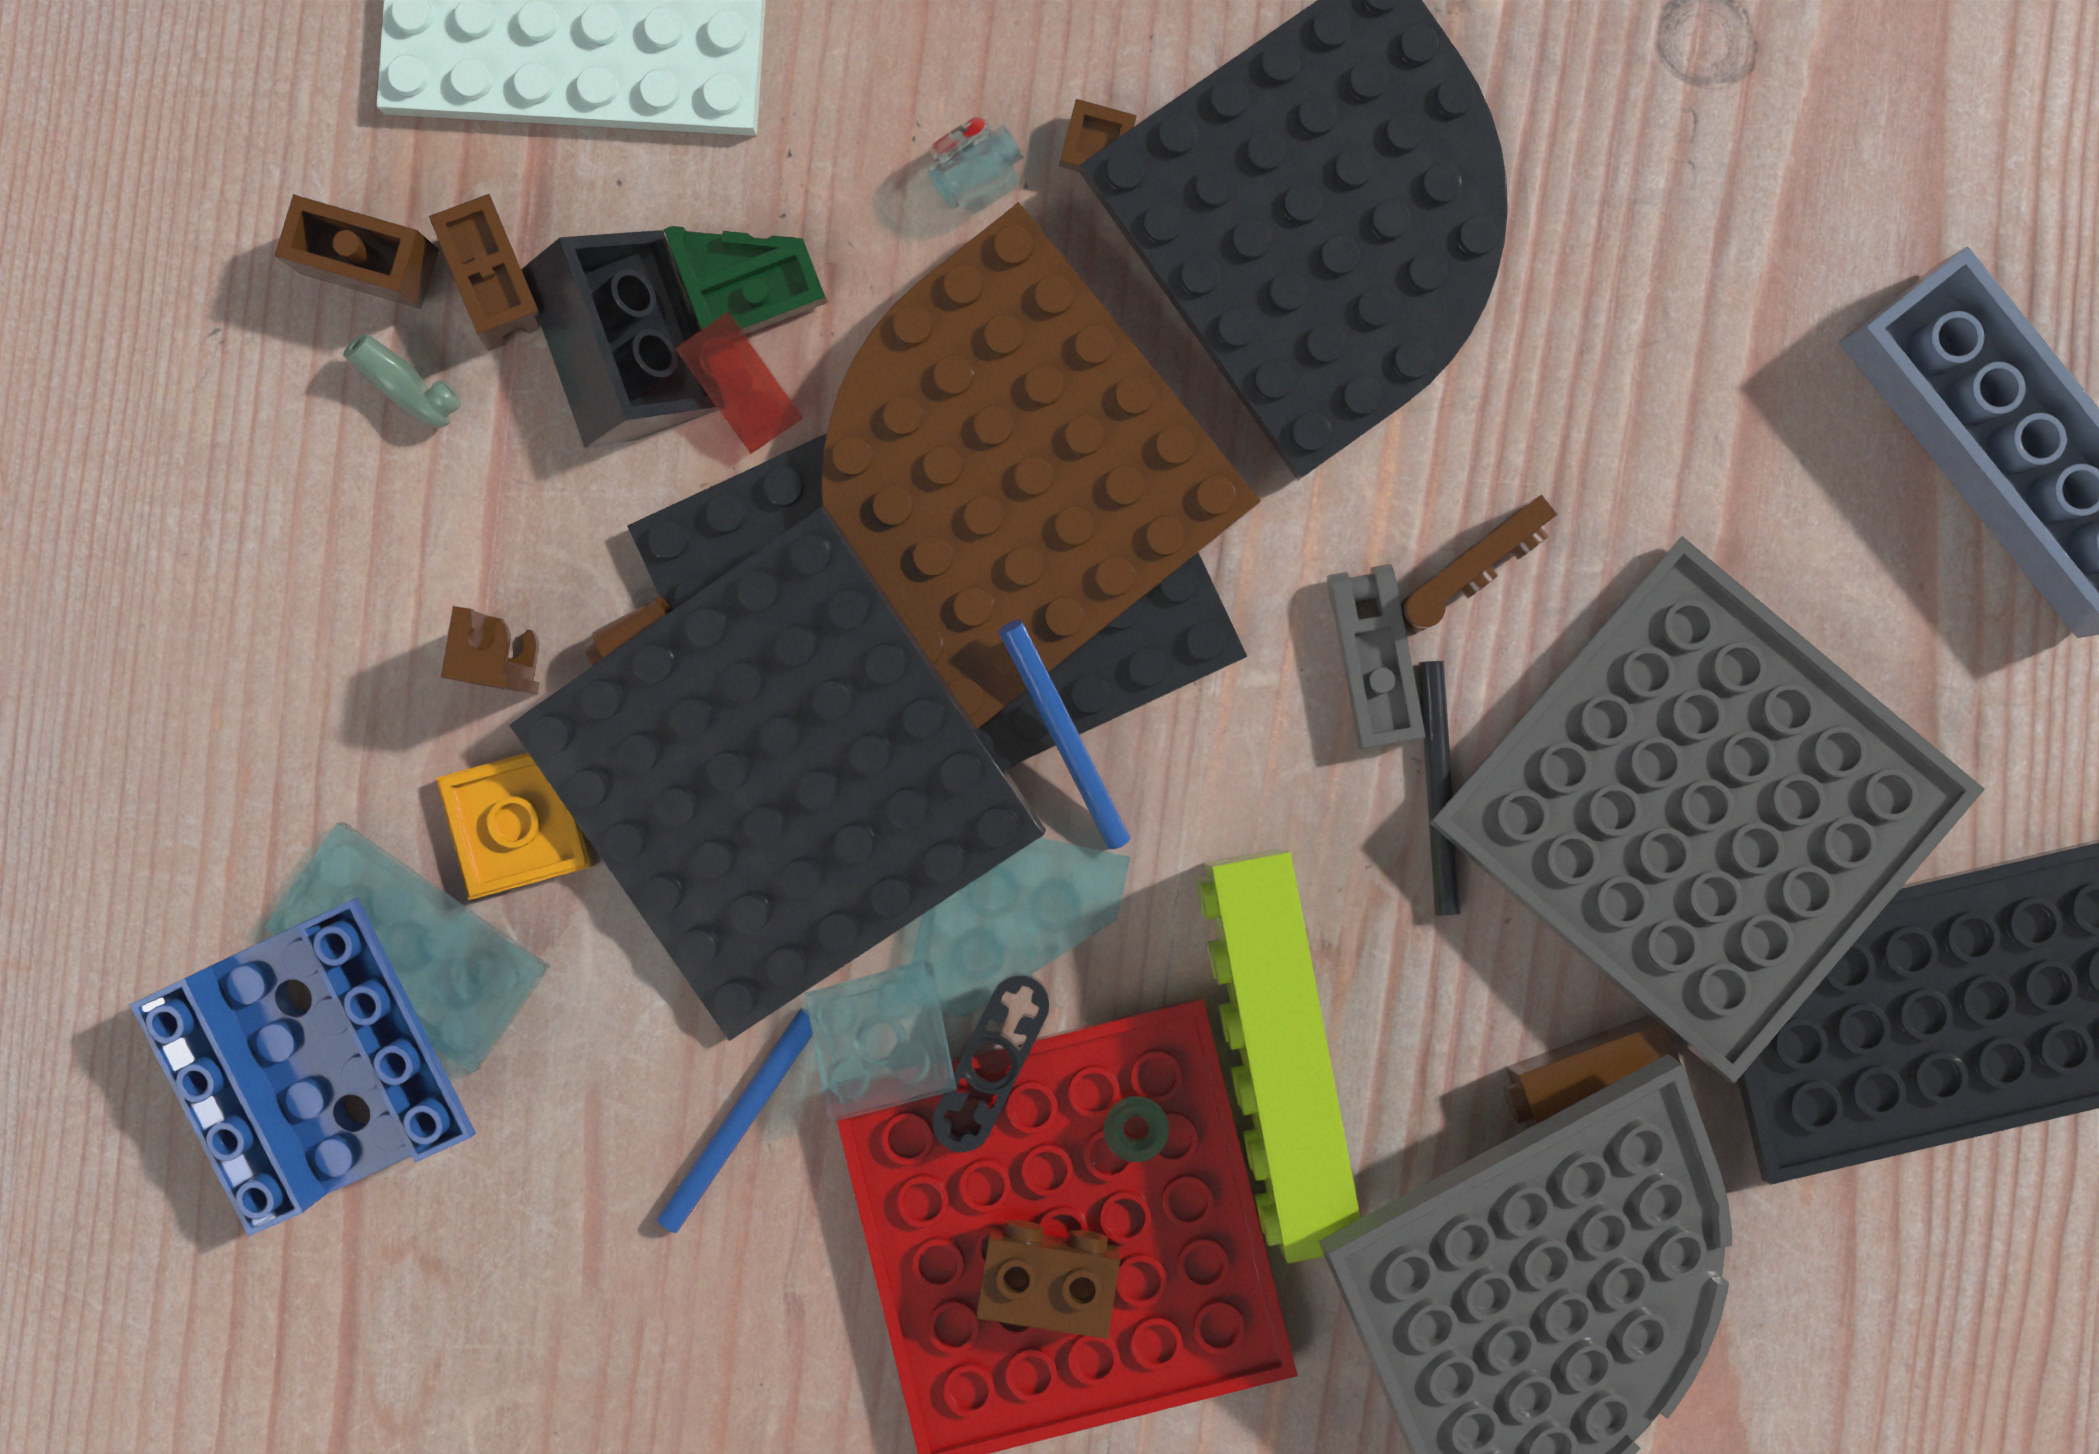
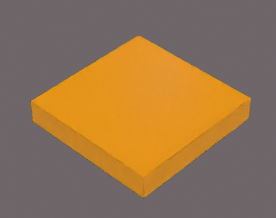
(510, 827)

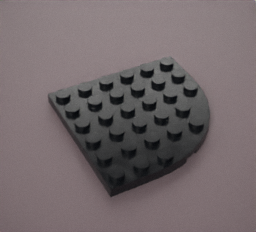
(1321, 216)

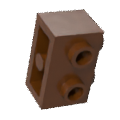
(1049, 1279)

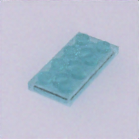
(451, 962)

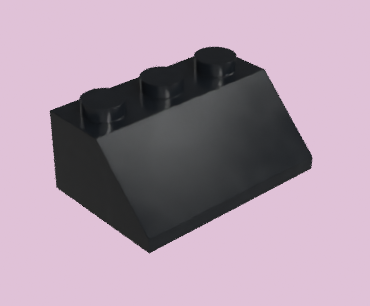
(613, 328)

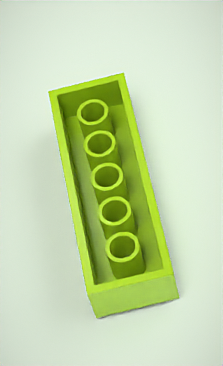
(1282, 1051)

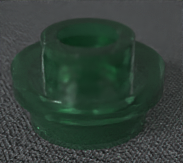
(1136, 1149)

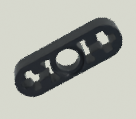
(987, 1113)

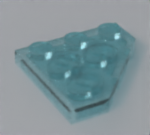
(1018, 918)

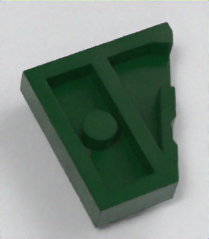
(747, 275)

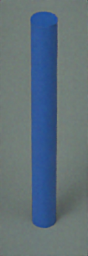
(1064, 734)
(736, 1122)

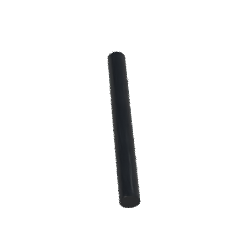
(1438, 784)

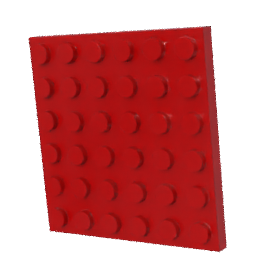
(1193, 1274)

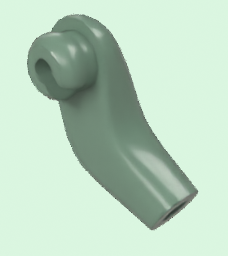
(401, 382)

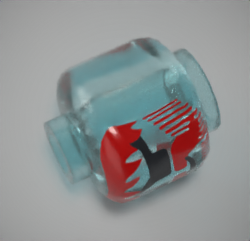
(975, 165)

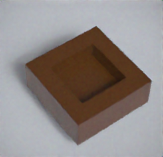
(1091, 130)

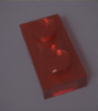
(739, 382)

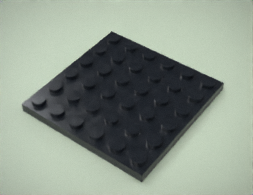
(778, 774)

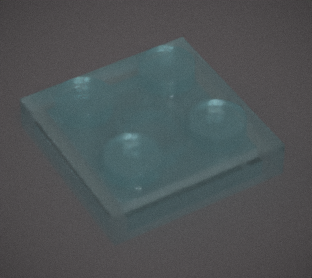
(880, 1041)

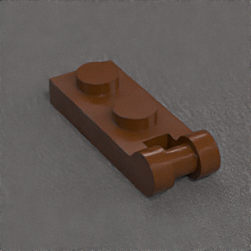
(1474, 567)

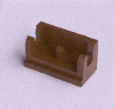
(485, 270)
(480, 650)

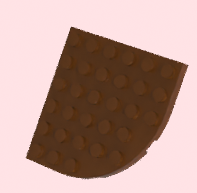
(1016, 463)

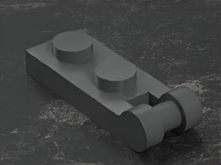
(1376, 658)

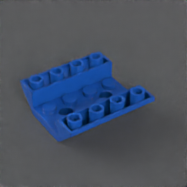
(274, 1078)

